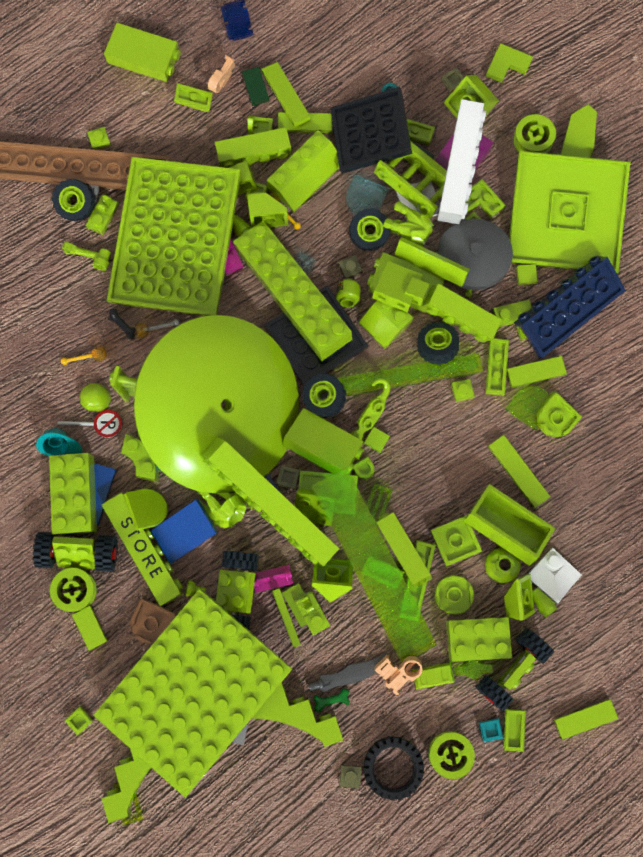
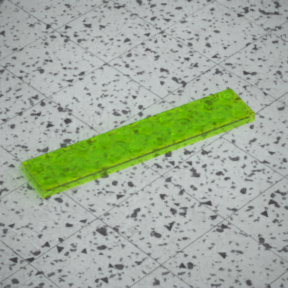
(374, 565)

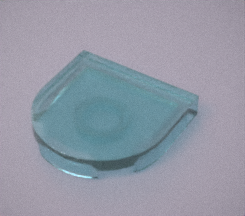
(364, 194)

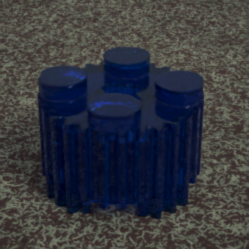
(237, 19)

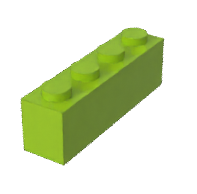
(254, 148)
(461, 313)

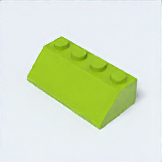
(304, 171)

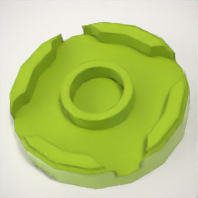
(454, 595)

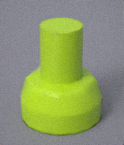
(191, 588)

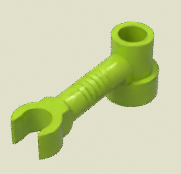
(100, 259)

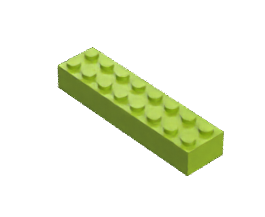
(293, 290)
(266, 498)

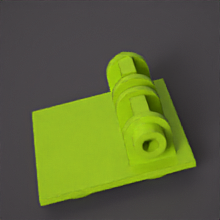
(310, 507)

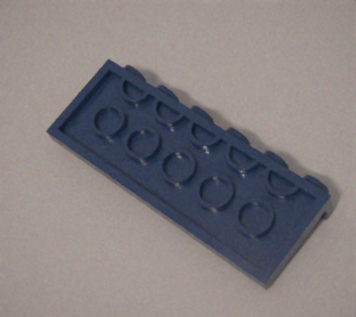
(570, 305)

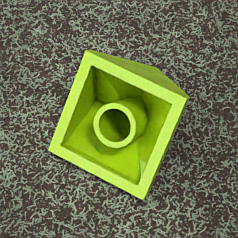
(333, 578)
(519, 599)

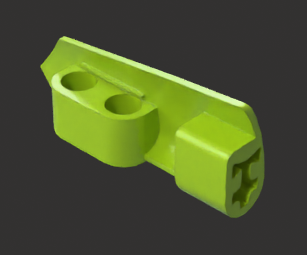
(580, 133)

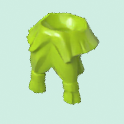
(417, 227)
(226, 514)

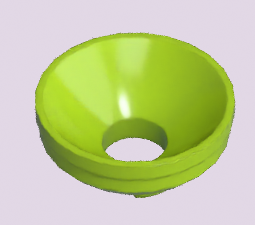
(495, 572)

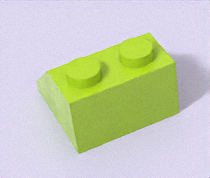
(471, 89)
(267, 209)
(385, 322)

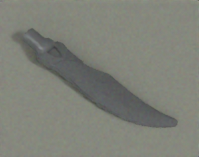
(351, 674)

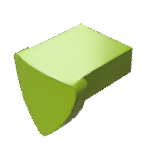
(259, 124)

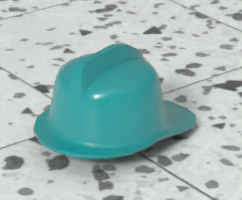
(56, 442)

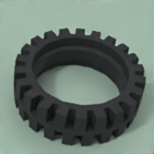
(418, 768)

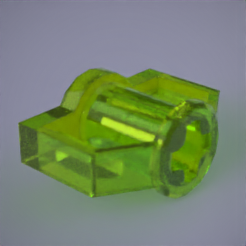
(473, 669)

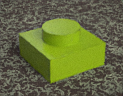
(99, 138)
(462, 390)

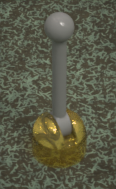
(143, 330)

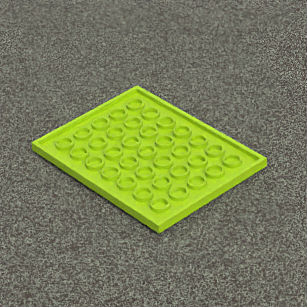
(174, 236)
(192, 692)

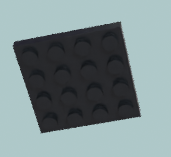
(371, 130)
(300, 354)

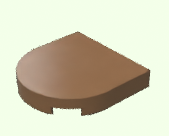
(150, 621)

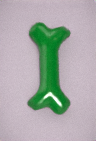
(322, 702)

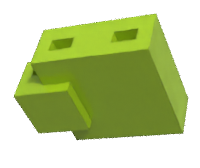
(400, 287)

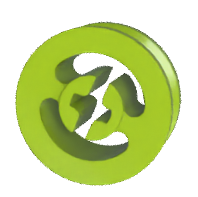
(538, 126)
(72, 574)
(466, 750)

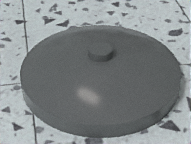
(480, 248)

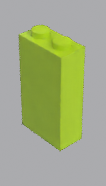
(142, 52)
(427, 277)
(323, 443)
(403, 549)

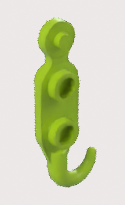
(373, 410)

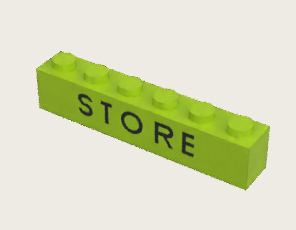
(144, 552)

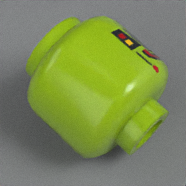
(348, 292)

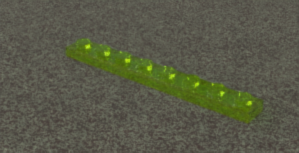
(412, 374)

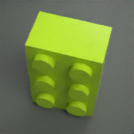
(478, 639)

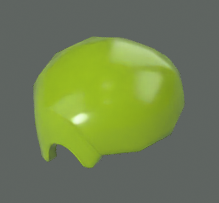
(95, 397)

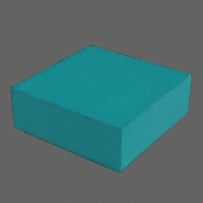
(490, 730)

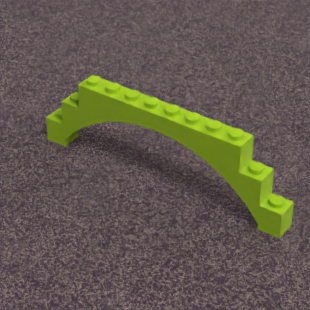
(276, 708)

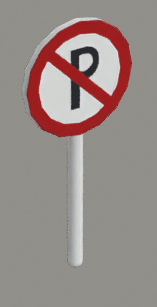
(106, 423)

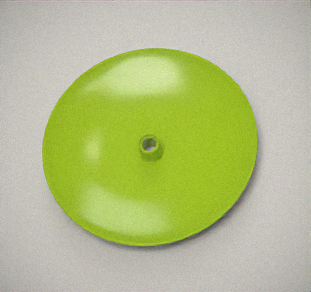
(183, 393)

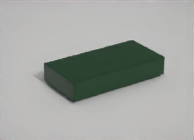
(255, 86)

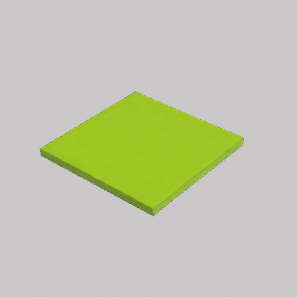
(568, 210)

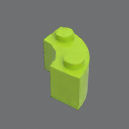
(144, 465)

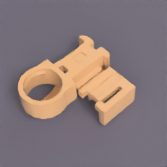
(221, 77)
(395, 675)

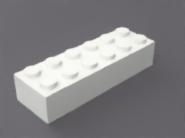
(462, 157)

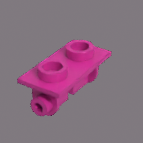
(273, 578)

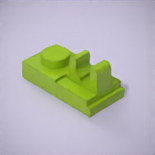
(193, 97)
(102, 214)
(312, 613)

